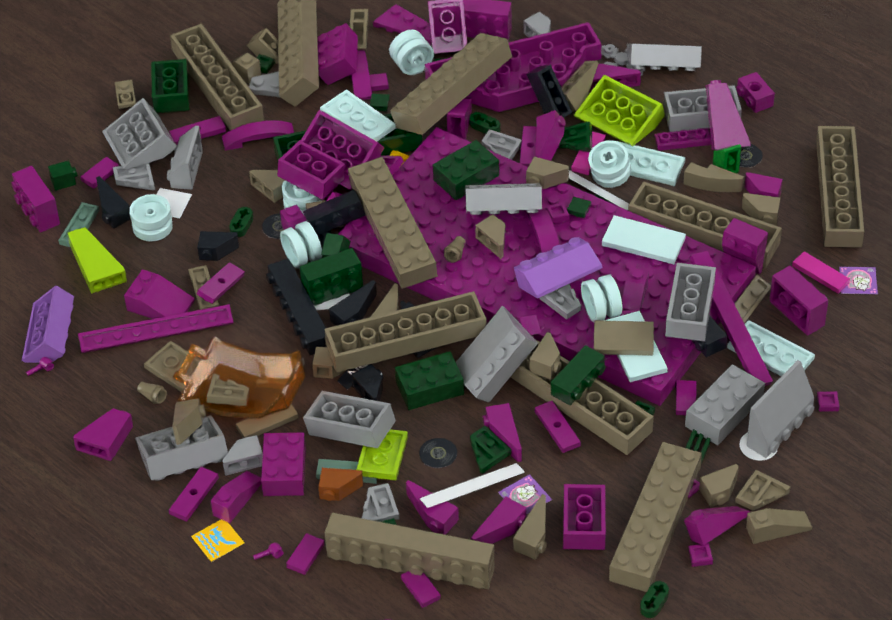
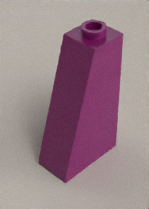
(724, 119)

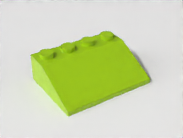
(620, 111)

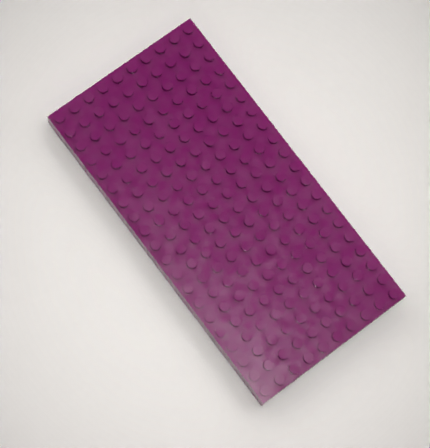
(495, 281)

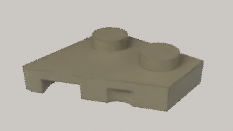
(227, 392)
(761, 491)

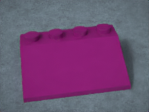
(341, 143)

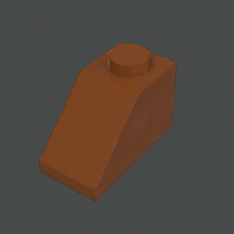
(339, 483)

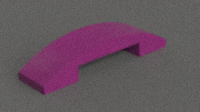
(361, 78)
(255, 131)
(544, 230)

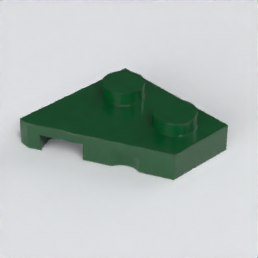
(577, 137)
(488, 449)

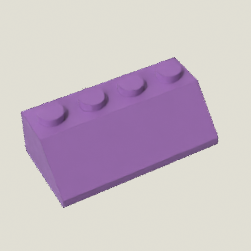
(557, 267)
(48, 326)

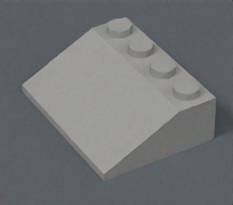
(139, 136)
(495, 355)
(780, 411)
(165, 457)

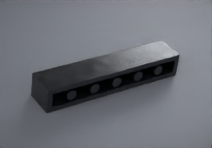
(297, 304)

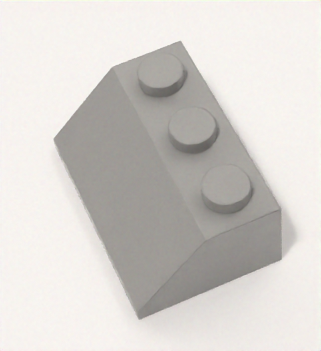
(186, 160)

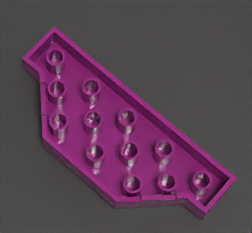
(509, 84)

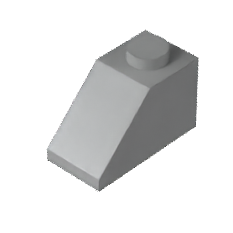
(536, 25)
(243, 456)

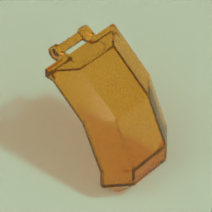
(270, 377)

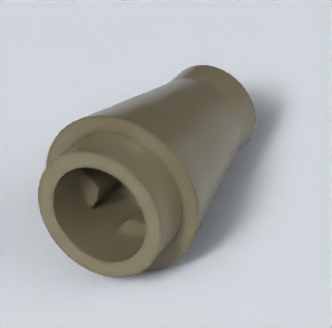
(454, 250)
(153, 392)

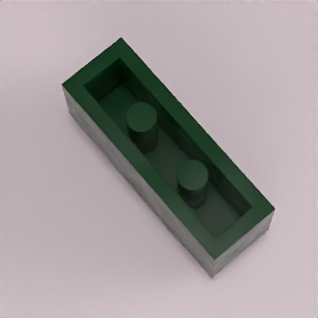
(578, 375)

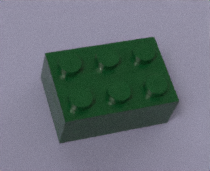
(170, 85)
(464, 167)
(332, 276)
(429, 380)

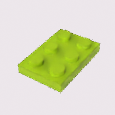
(386, 459)

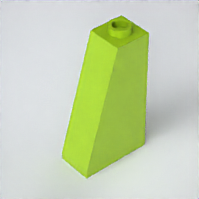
(95, 261)

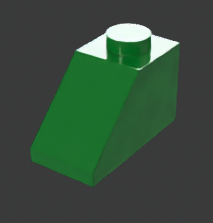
(728, 158)

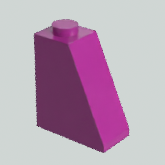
(458, 119)
(105, 434)

